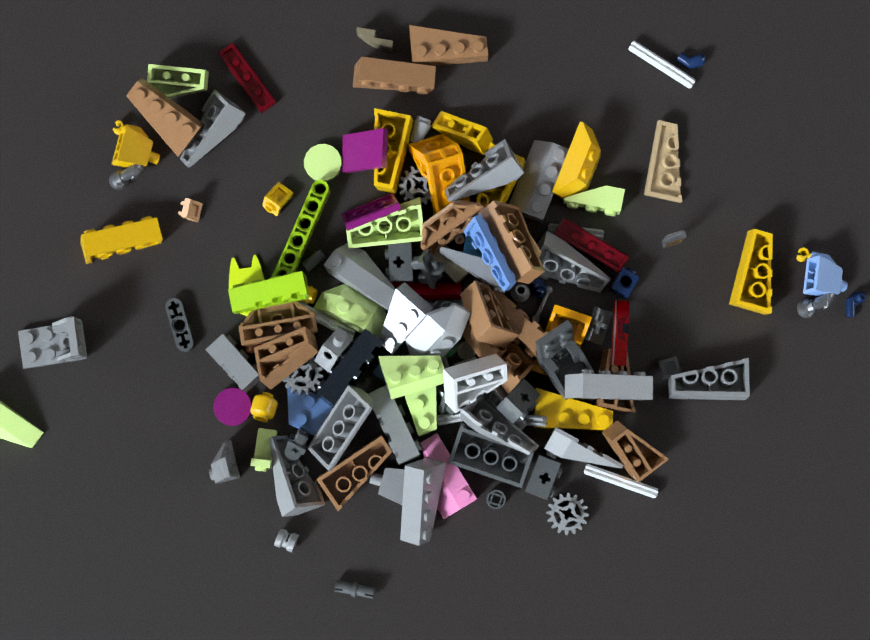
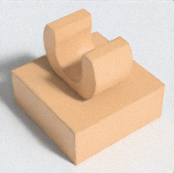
(191, 210)

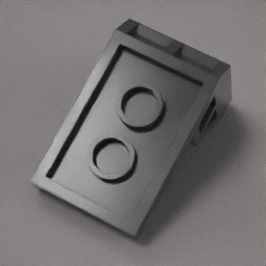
(560, 356)

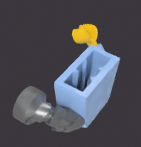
(821, 279)

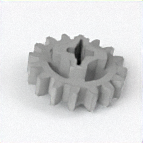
(412, 191)
(296, 379)
(563, 522)

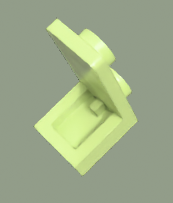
(262, 456)

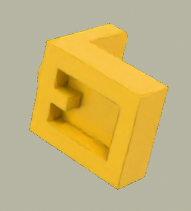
(277, 198)

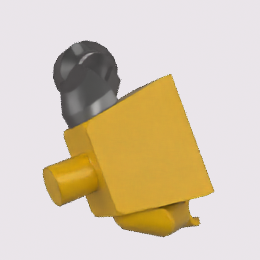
(133, 152)

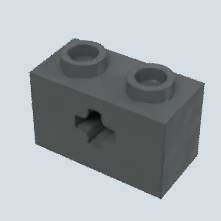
(399, 251)
(518, 401)
(542, 466)

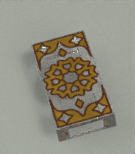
(674, 238)

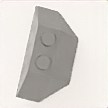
(438, 331)

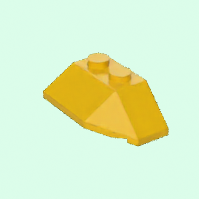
(579, 163)

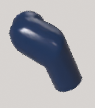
(692, 62)
(538, 287)
(853, 301)

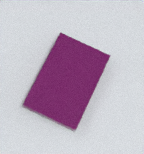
(364, 150)
(370, 211)

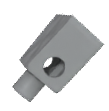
(336, 346)
(390, 484)

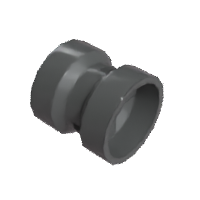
(496, 499)

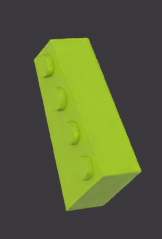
(269, 292)

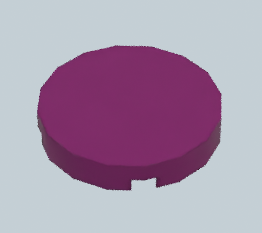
(232, 406)

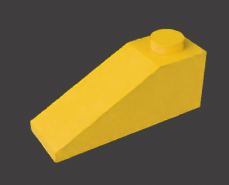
(463, 132)

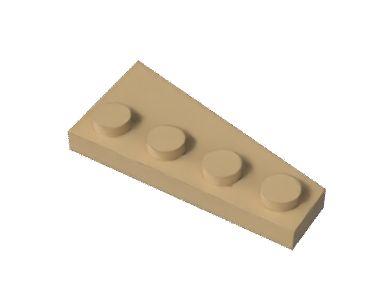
(663, 171)

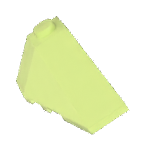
(16, 428)

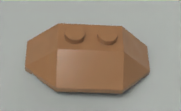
(448, 224)
(275, 321)

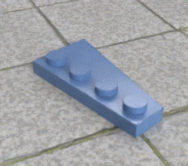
(491, 255)

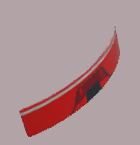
(620, 333)

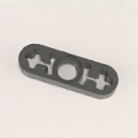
(181, 310)

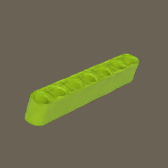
(305, 234)

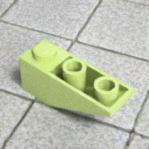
(603, 199)

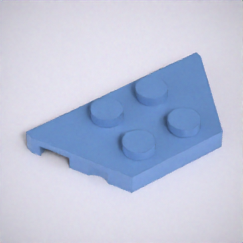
(307, 411)

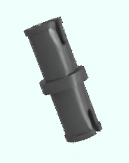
(354, 589)

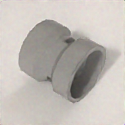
(283, 536)

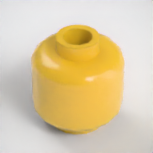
(264, 407)

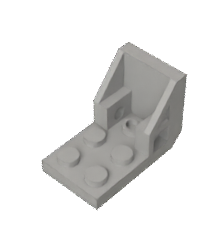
(53, 344)

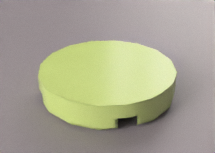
(322, 162)

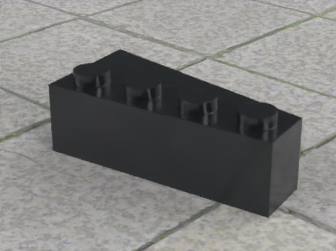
(351, 367)

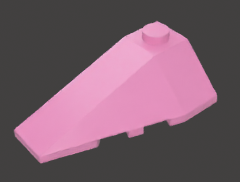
(454, 490)

